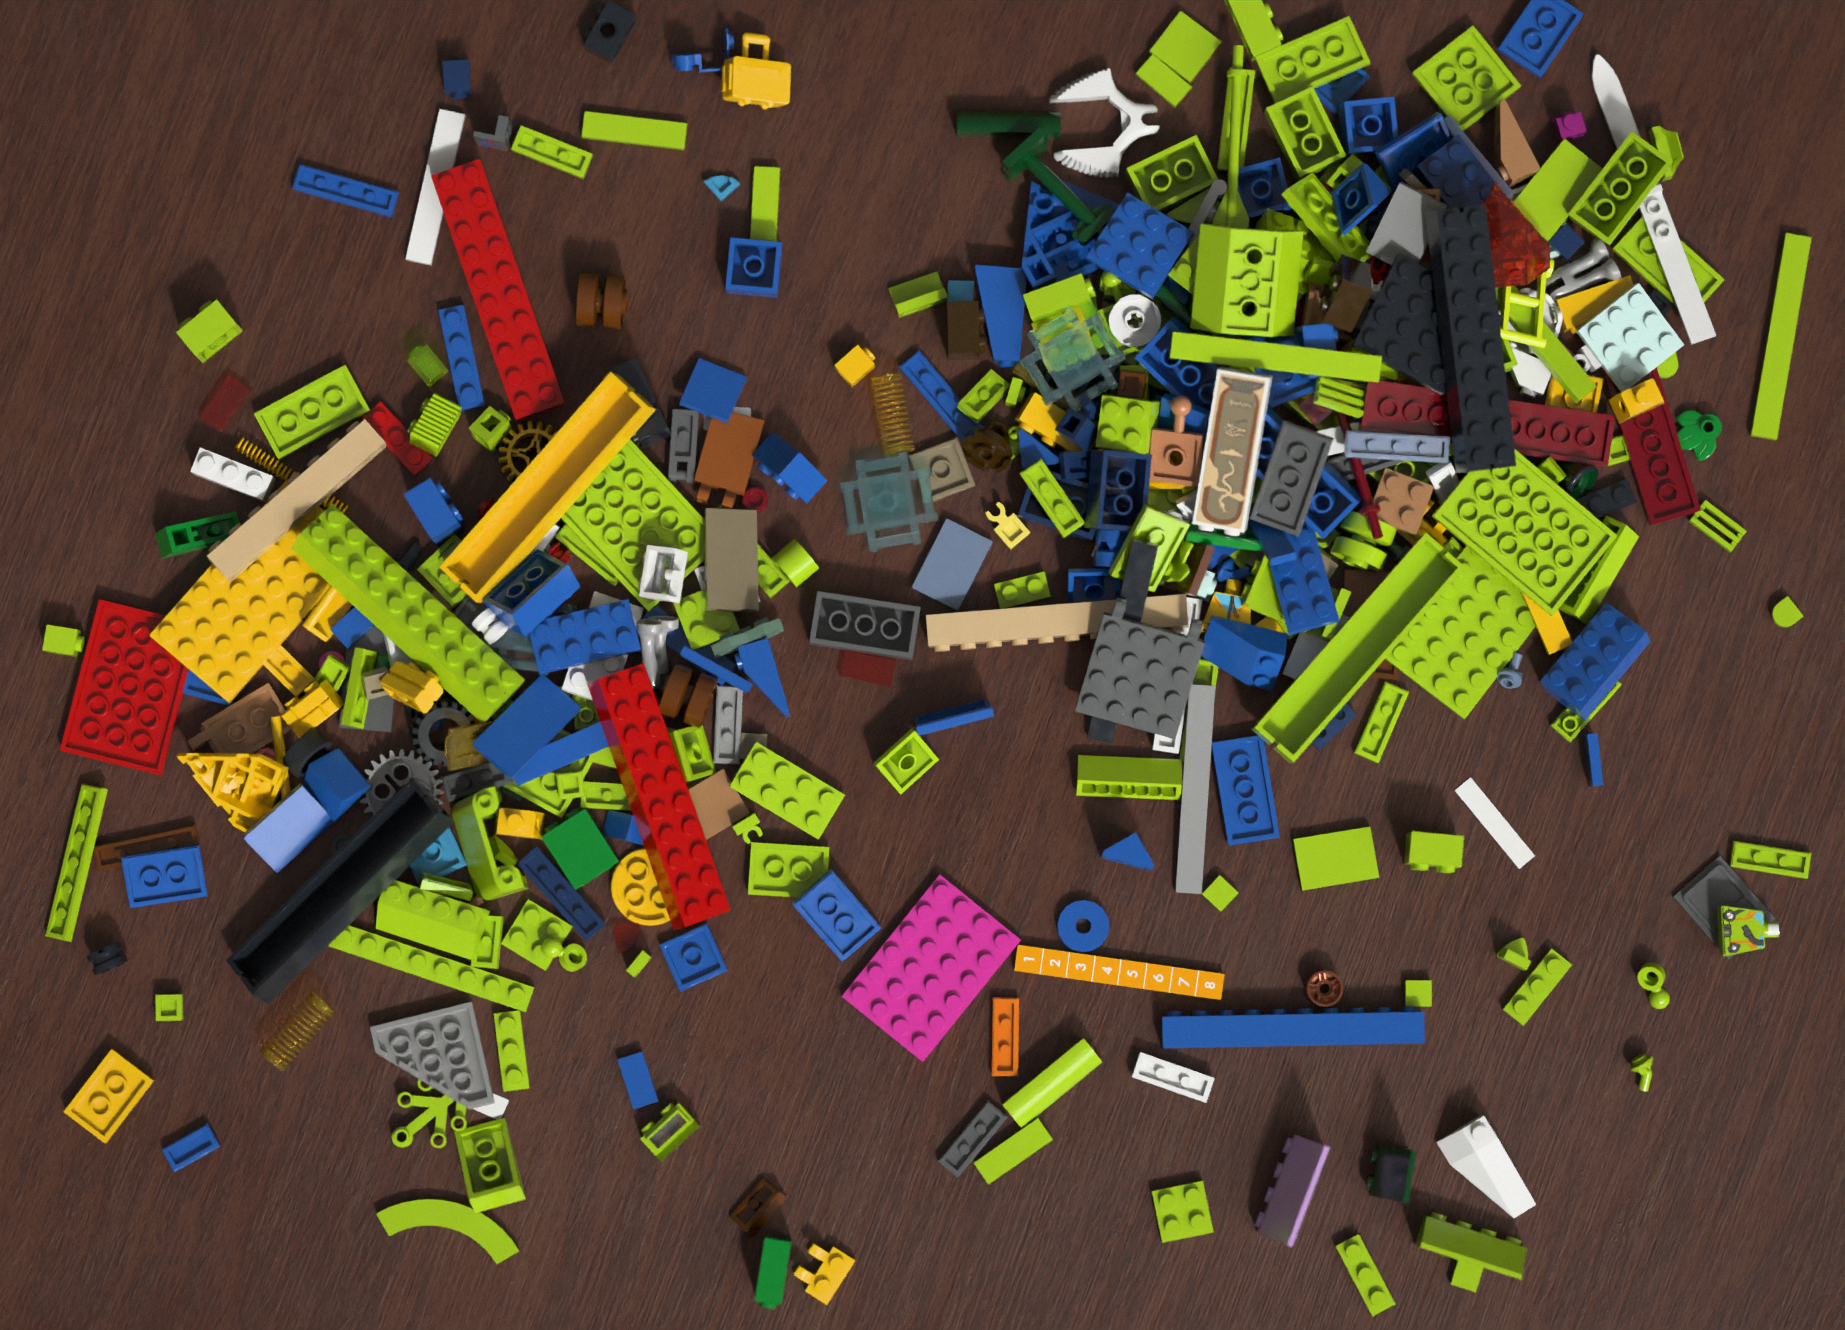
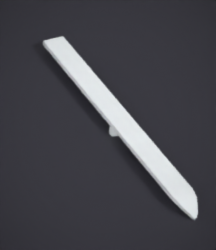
(1654, 211)

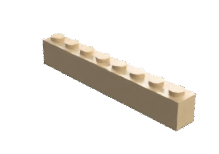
(296, 501)

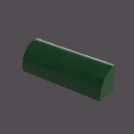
(1007, 123)

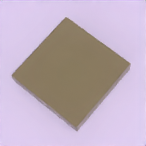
(947, 466)

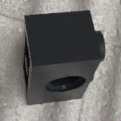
(609, 47)

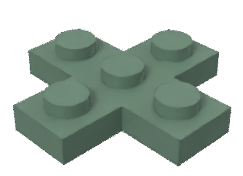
(762, 630)

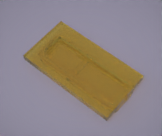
(459, 746)

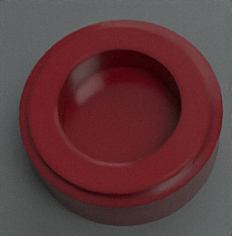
(755, 499)

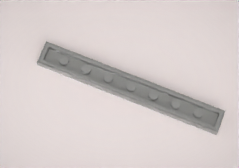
(1195, 789)

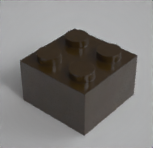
(1345, 292)
(963, 330)

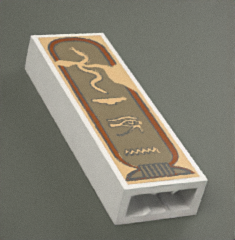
(1232, 450)

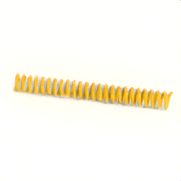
(278, 469)

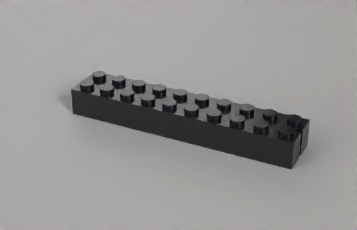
(1470, 338)
(339, 891)

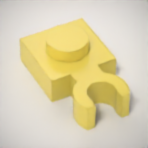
(1009, 528)

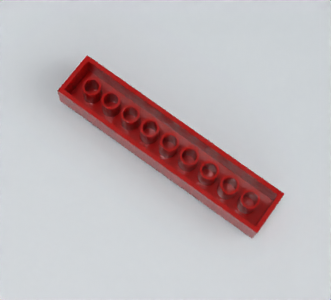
(498, 290)
(658, 796)

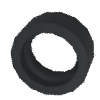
(305, 751)

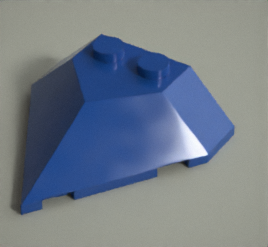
(1049, 248)

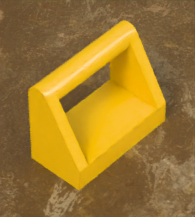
(327, 613)

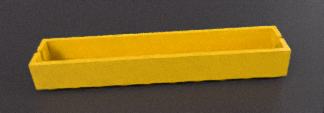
(548, 487)

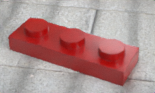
(397, 438)

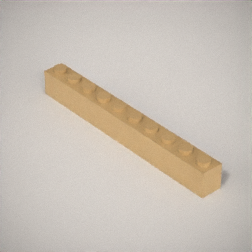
(1043, 623)

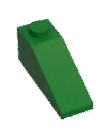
(195, 534)

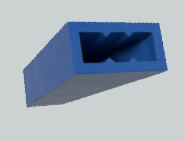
(1003, 304)

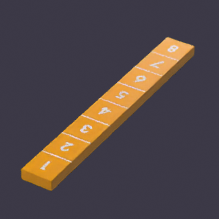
(1119, 972)

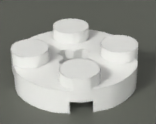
(1144, 309)

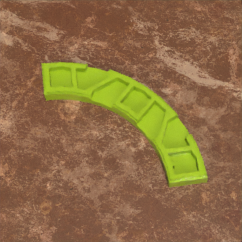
(453, 1216)

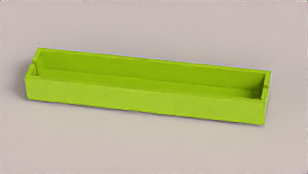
(407, 613)
(1358, 648)

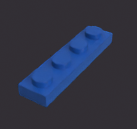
(461, 358)

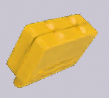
(754, 79)

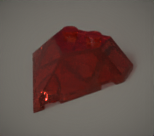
(1515, 244)

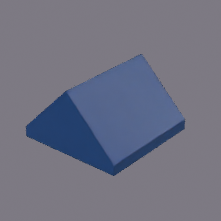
(1357, 197)
(1091, 585)
(335, 783)
(1129, 852)

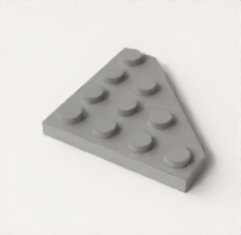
(441, 1051)

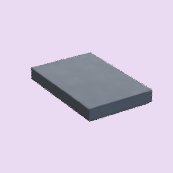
(952, 564)

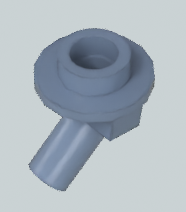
(1510, 676)

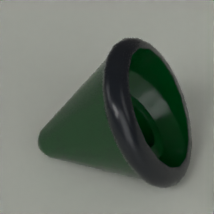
(1579, 478)

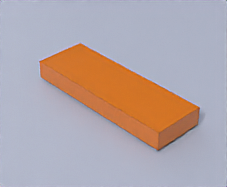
(1005, 1036)

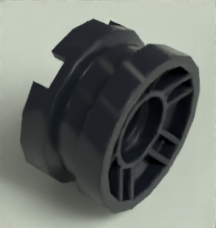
(107, 958)

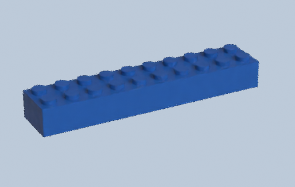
(1197, 381)

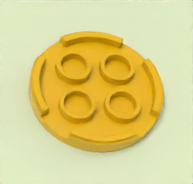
(637, 890)

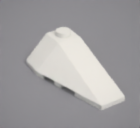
(1484, 1162)

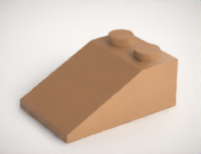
(1511, 151)

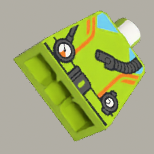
(1742, 930)

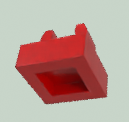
(1378, 274)

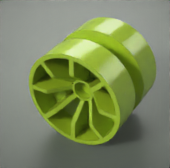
(1360, 548)

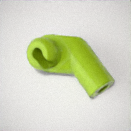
(1013, 440)

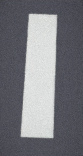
(1494, 823)

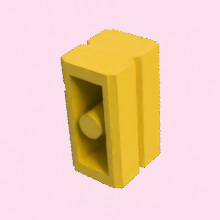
(412, 686)
(313, 708)

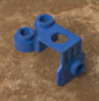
(685, 61)

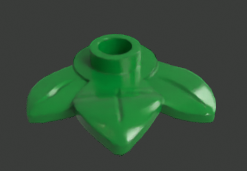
(1695, 436)

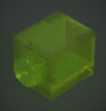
(427, 364)

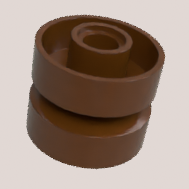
(610, 302)
(680, 693)

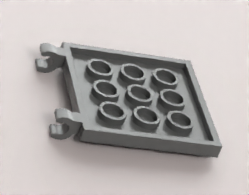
(1140, 673)

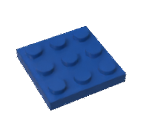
(1140, 245)

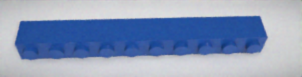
(1292, 1029)

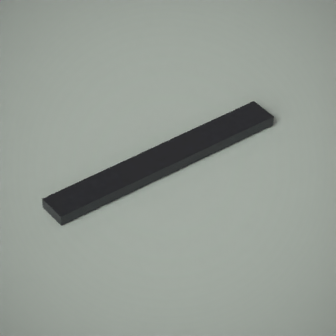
(1135, 590)

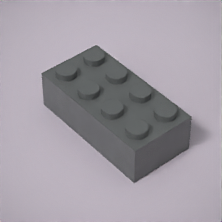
(864, 625)

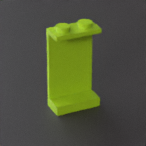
(1263, 598)

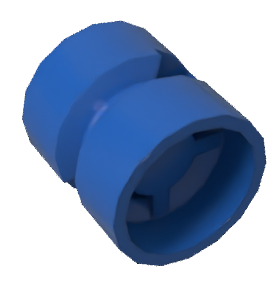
(1109, 545)

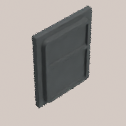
(1716, 887)

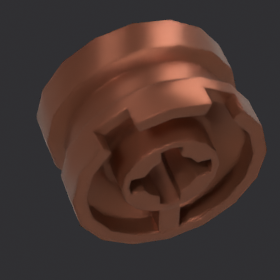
(1324, 977)

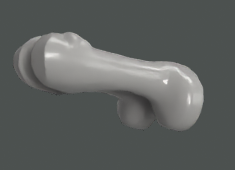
(1597, 254)
(653, 646)

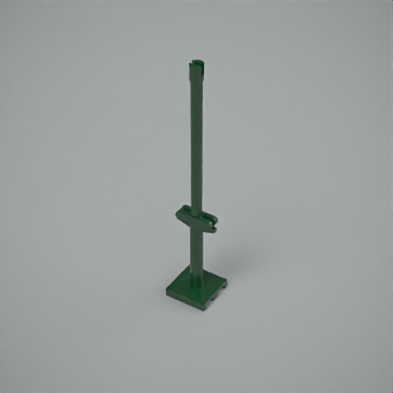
(1091, 221)

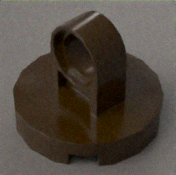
(987, 448)

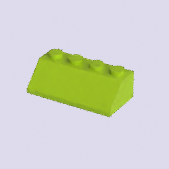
(1620, 188)
(431, 919)
(1471, 1246)

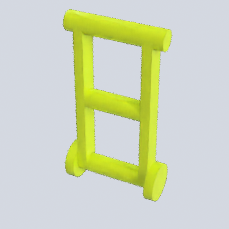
(1535, 302)

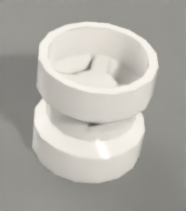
(490, 626)

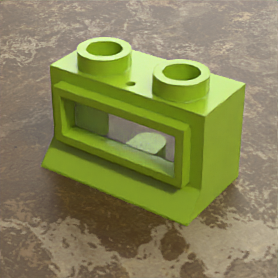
(669, 1131)

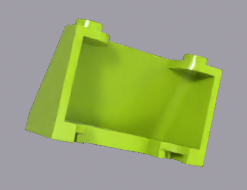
(486, 878)

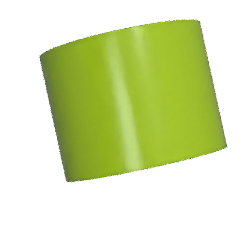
(795, 563)

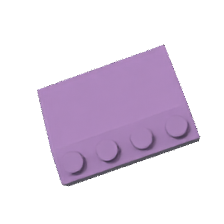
(1292, 1189)

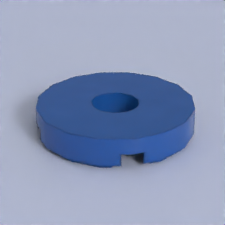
(1097, 919)

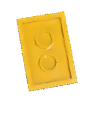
(109, 1096)

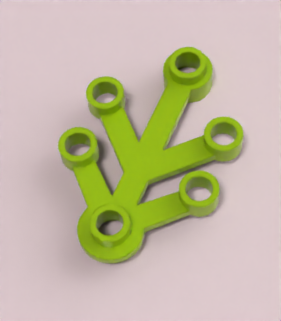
(437, 1107)

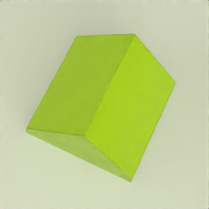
(692, 752)
(906, 761)

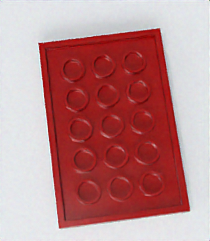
(125, 692)

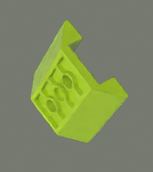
(1228, 280)

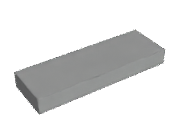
(728, 725)

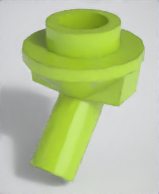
(1642, 1065)

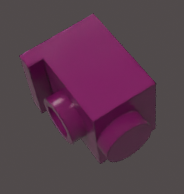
(1568, 126)

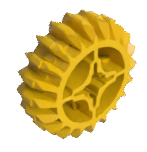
(538, 433)

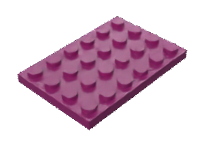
(931, 968)

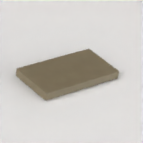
(731, 560)

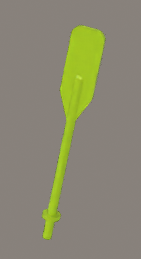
(1231, 209)

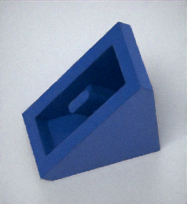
(1033, 450)
(622, 827)

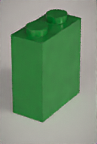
(579, 848)
(773, 1271)

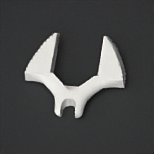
(1104, 160)

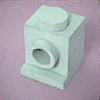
(1207, 586)

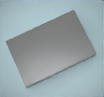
(1404, 225)

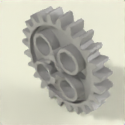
(417, 771)

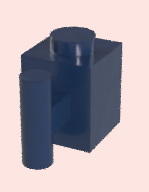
(1077, 427)

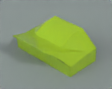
(1668, 144)

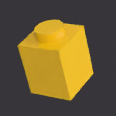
(855, 365)

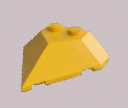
(239, 783)

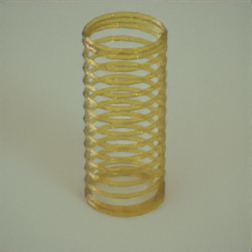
(885, 379)
(323, 1007)

